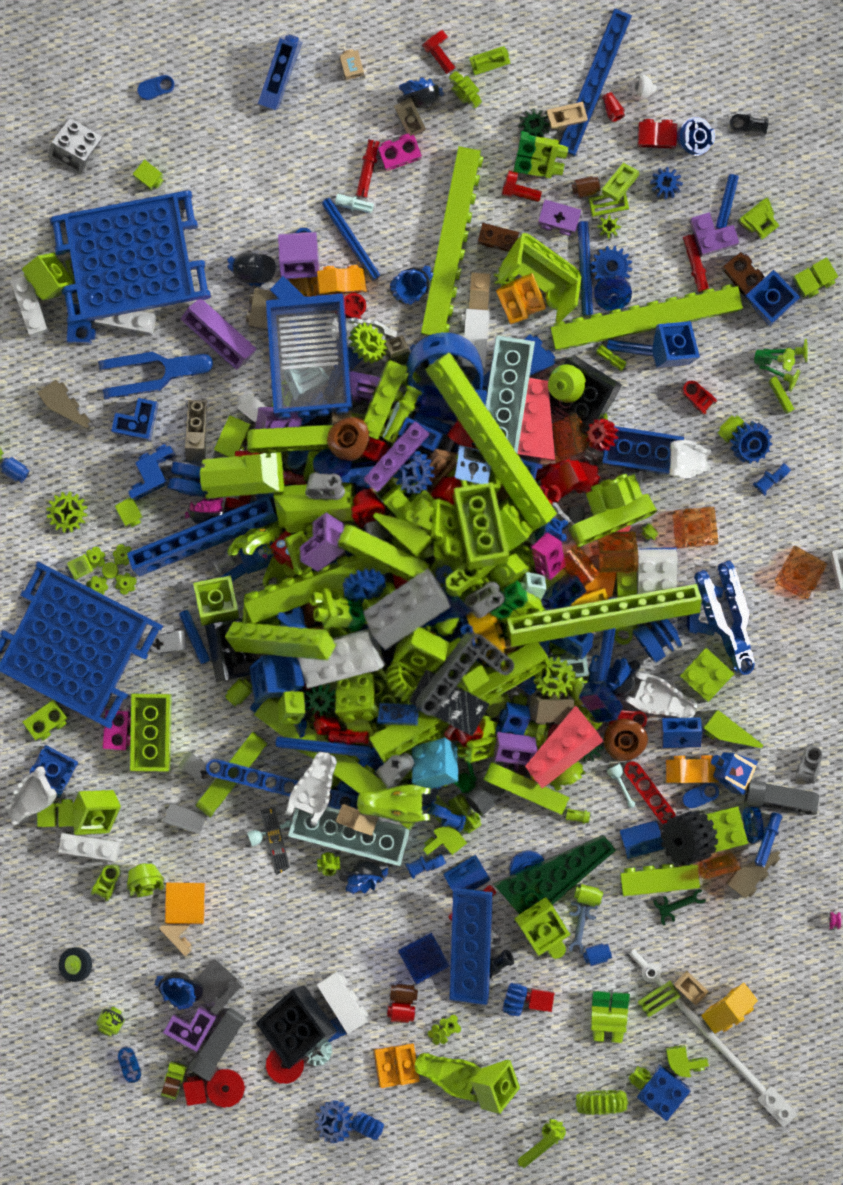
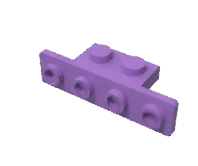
(396, 456)

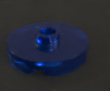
(609, 286)
(327, 463)

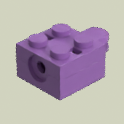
(362, 386)

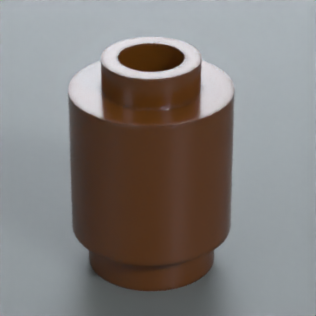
(586, 186)
(403, 993)

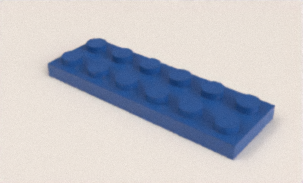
(470, 946)

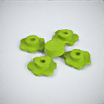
(110, 570)

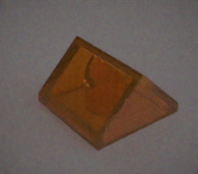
(580, 565)

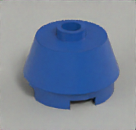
(695, 136)

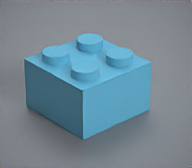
(435, 763)

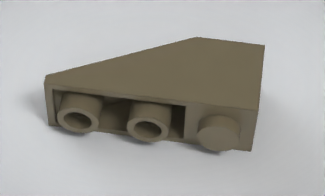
(58, 401)
(196, 430)
(747, 878)

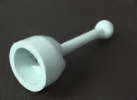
(615, 773)
(256, 836)

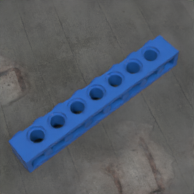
(203, 536)

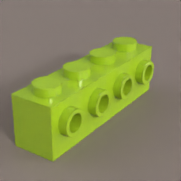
(385, 394)
(659, 879)

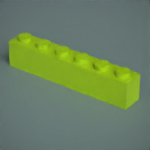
(280, 641)

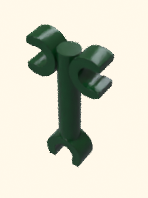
(665, 909)

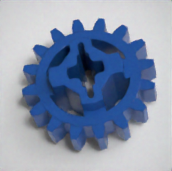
(421, 472)
(364, 585)
(334, 1119)

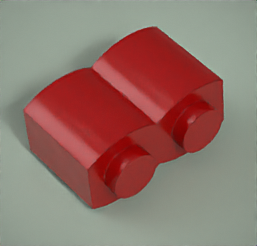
(657, 134)

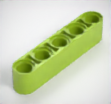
(288, 439)
(612, 520)
(381, 553)
(221, 788)
(526, 788)

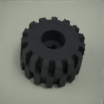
(689, 838)

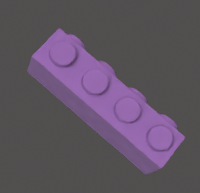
(218, 333)

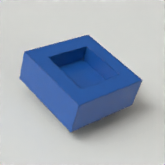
(338, 1026)

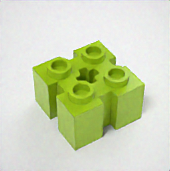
(613, 493)

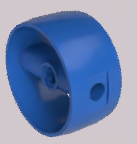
(438, 345)

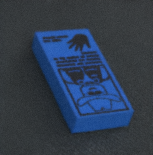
(398, 714)

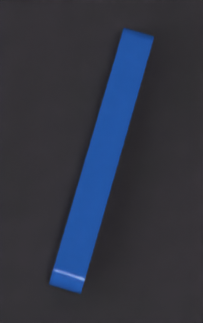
(280, 781)

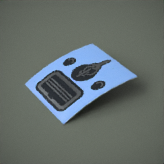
(472, 466)

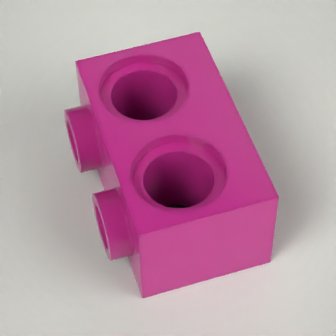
(402, 158)
(548, 556)
(122, 730)

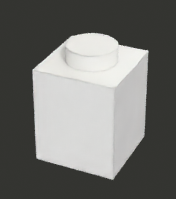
(249, 406)

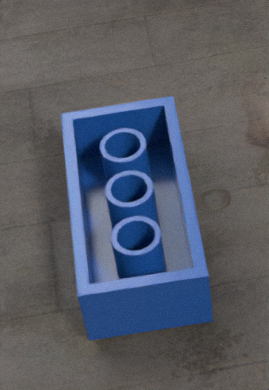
(640, 451)

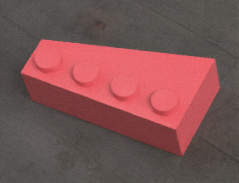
(536, 428)
(563, 748)

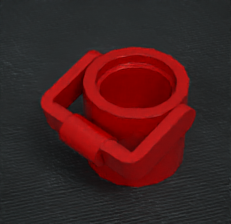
(354, 305)
(365, 506)
(455, 734)

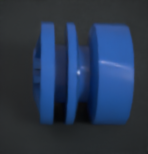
(657, 638)

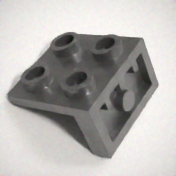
(74, 146)
(218, 985)

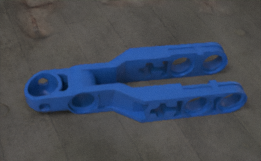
(174, 368)
(735, 638)

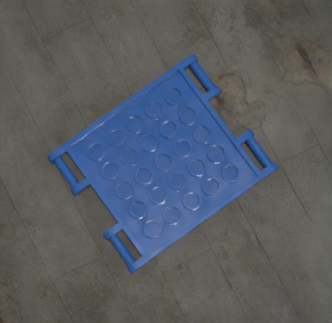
(129, 257)
(74, 644)

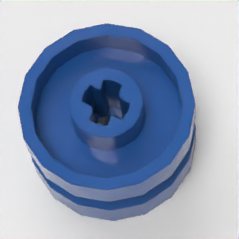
(189, 482)

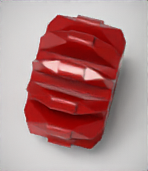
(601, 435)

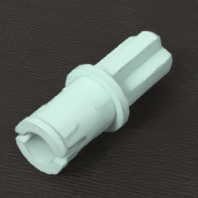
(353, 203)

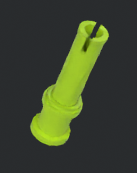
(406, 405)

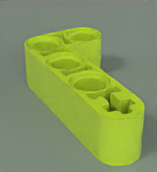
(465, 581)

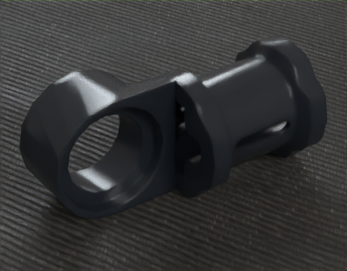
(750, 124)
(502, 960)

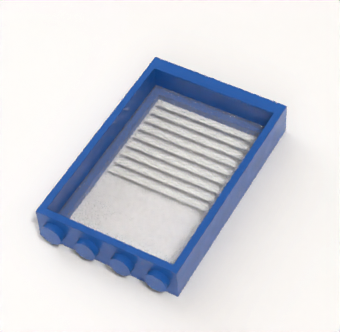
(309, 356)

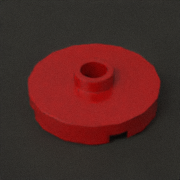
(281, 1074)
(233, 1081)

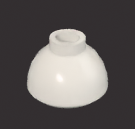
(642, 87)

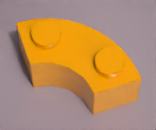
(341, 281)
(690, 770)

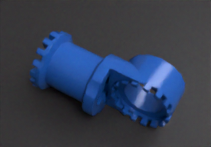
(769, 479)
(448, 818)
(421, 865)

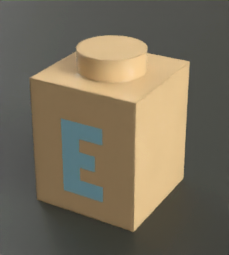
(351, 64)

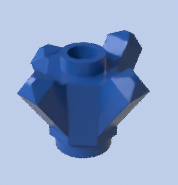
(554, 528)
(294, 619)

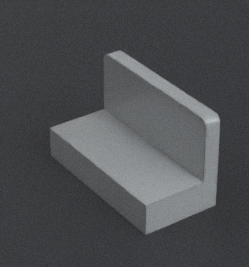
(185, 818)

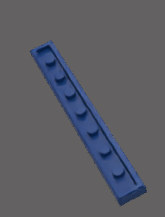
(597, 76)

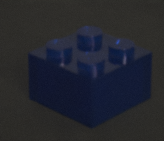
(423, 957)

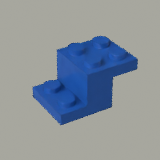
(151, 472)
(274, 675)

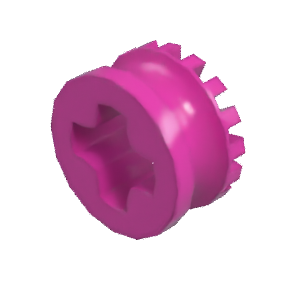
(835, 920)

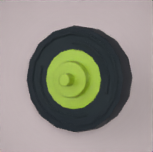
(75, 964)

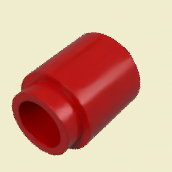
(401, 1013)

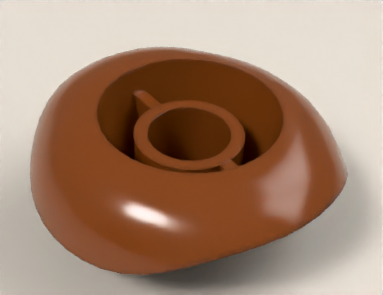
(348, 438)
(625, 740)

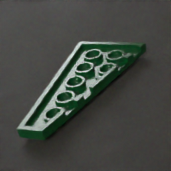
(555, 875)

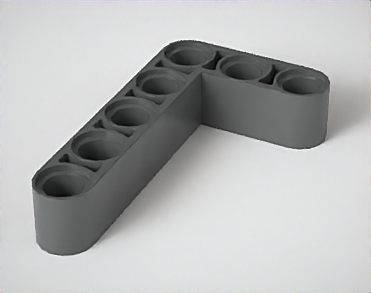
(459, 669)

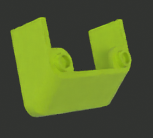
(552, 273)

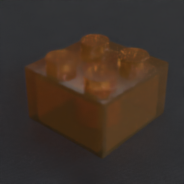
(618, 552)

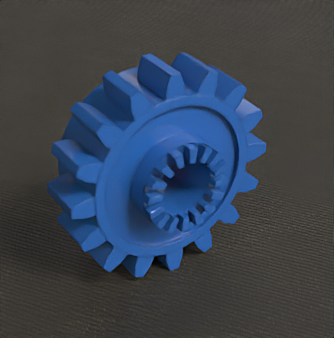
(614, 257)
(744, 436)

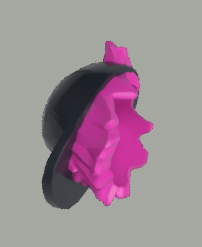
(205, 510)

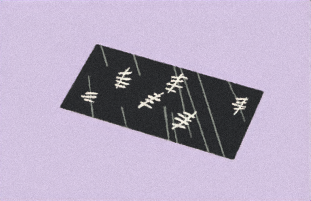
(459, 709)

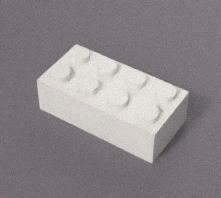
(352, 656)

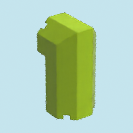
(242, 475)
(298, 511)

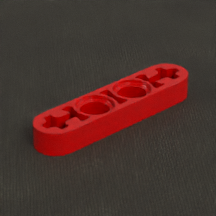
(652, 790)

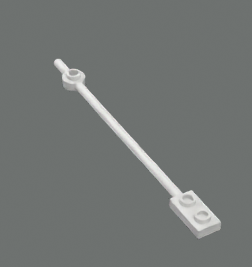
(769, 1097)

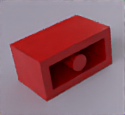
(566, 477)

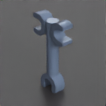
(582, 912)

